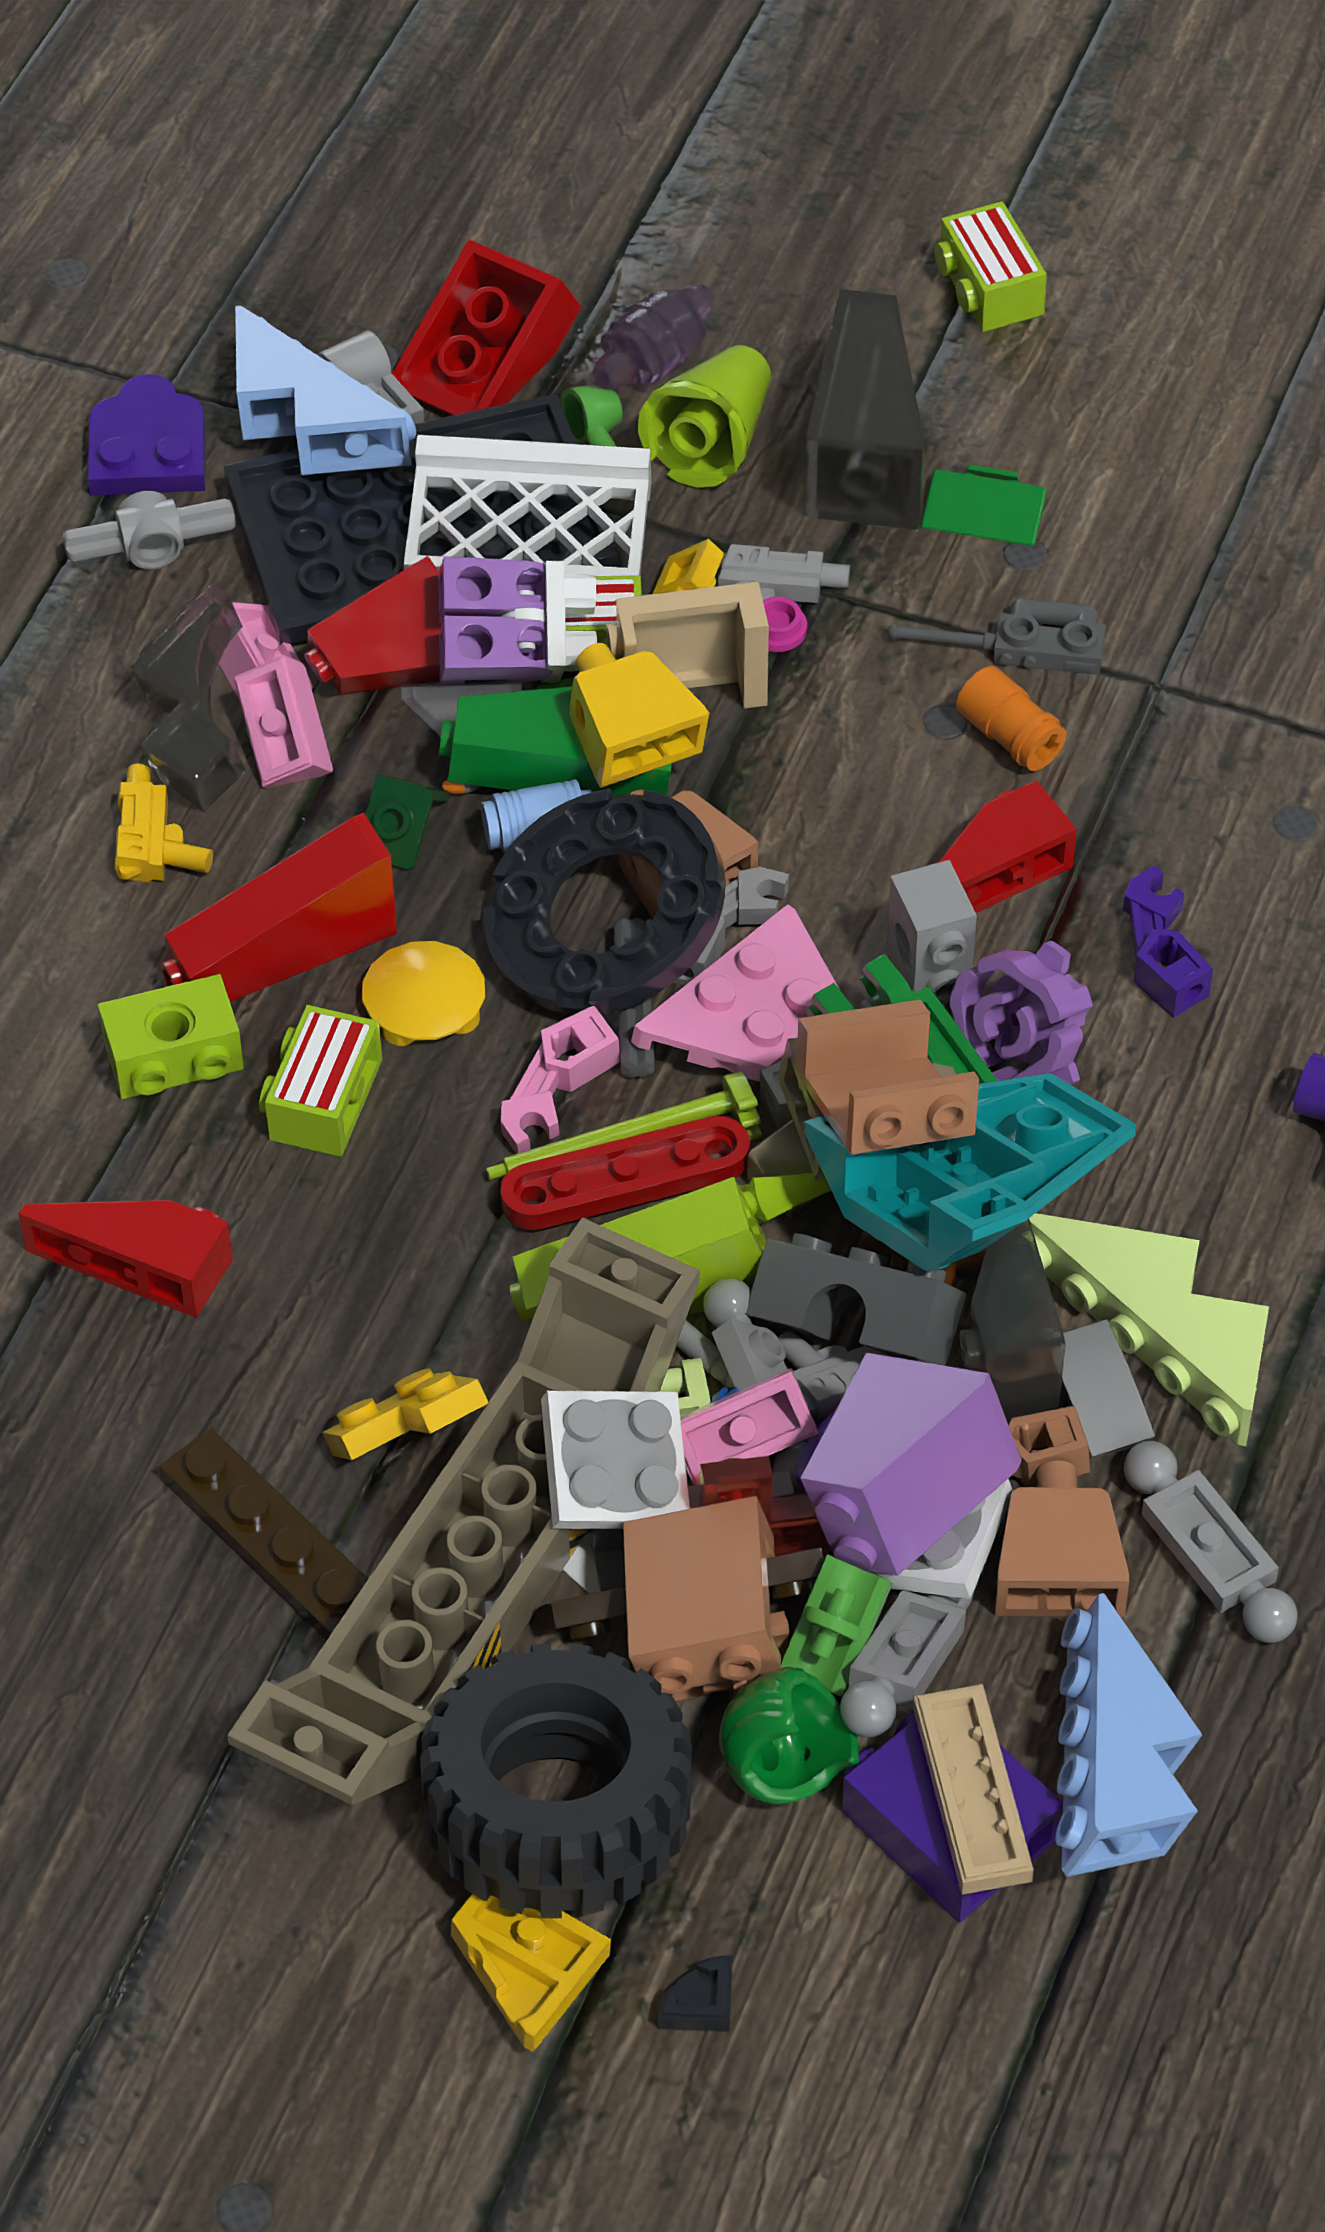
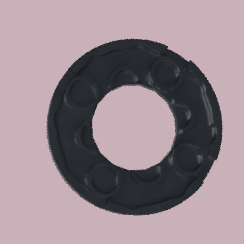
(572, 836)

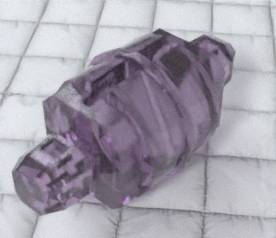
(653, 336)

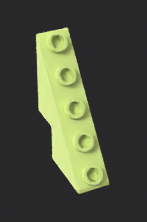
(1143, 1288)

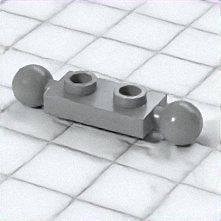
(747, 1351)
(1210, 1541)
(901, 1659)

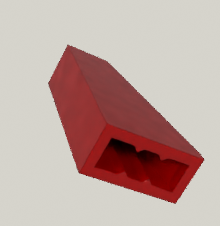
(292, 916)

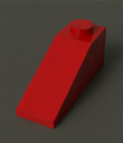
(1012, 846)
(139, 1246)

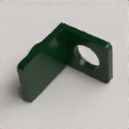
(400, 816)

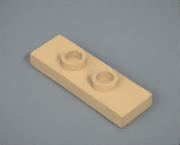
(972, 1789)

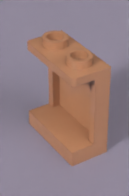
(700, 1595)

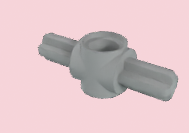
(149, 530)

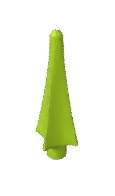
(778, 1194)

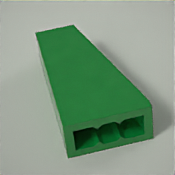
(526, 743)

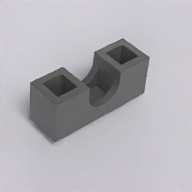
(807, 1287)

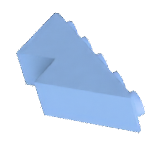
(298, 393)
(1121, 1748)

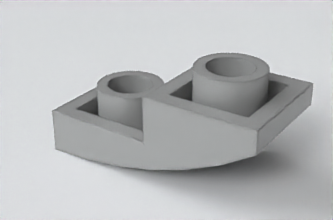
(1103, 1391)

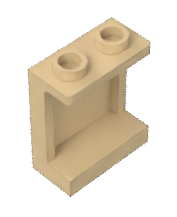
(700, 636)

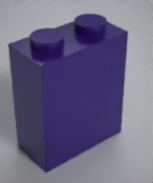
(898, 1809)

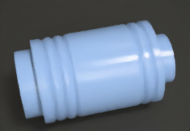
(514, 811)

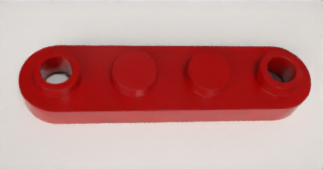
(624, 1172)

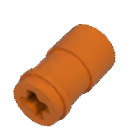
(1011, 718)

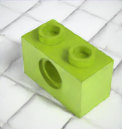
(171, 1036)

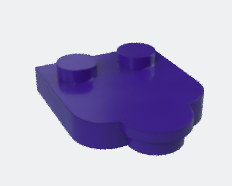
(147, 440)

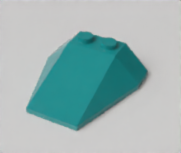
(969, 1191)

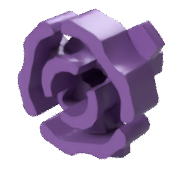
(1029, 1012)

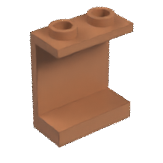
(876, 1080)

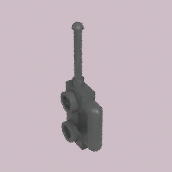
(1025, 643)

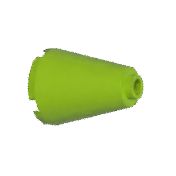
(706, 417)

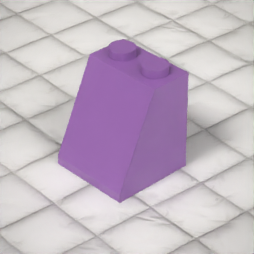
(906, 1460)

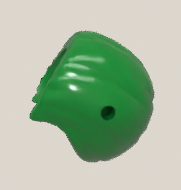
(785, 1737)

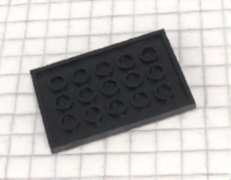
(345, 532)

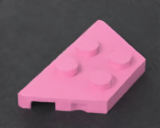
(744, 1002)

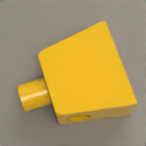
(633, 714)

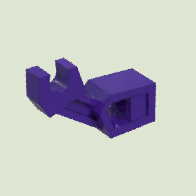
(1188, 974)

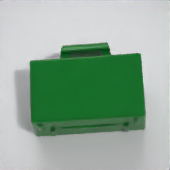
(984, 505)

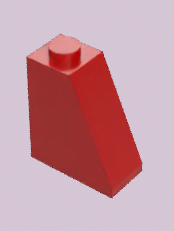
(382, 636)

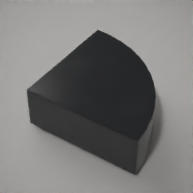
(700, 1998)

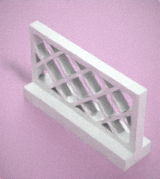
(532, 474)

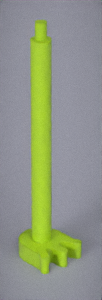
(735, 1099)

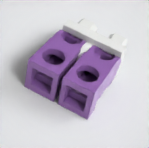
(510, 619)

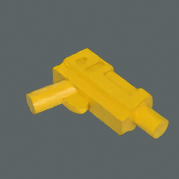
(143, 835)

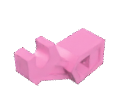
(533, 1099)

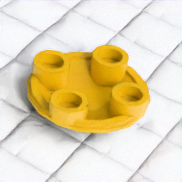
(423, 992)

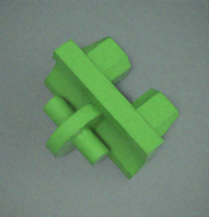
(836, 1623)

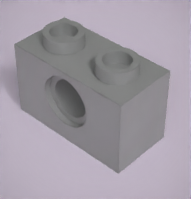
(930, 928)

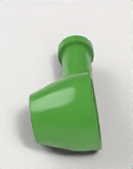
(591, 414)

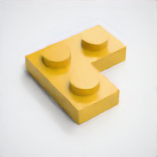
(422, 1405)

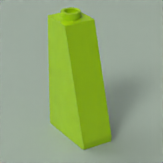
(703, 1229)

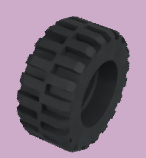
(566, 1850)

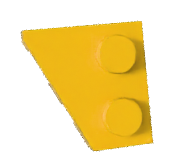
(528, 1962)

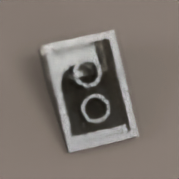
(1016, 1327)

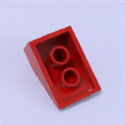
(485, 332)

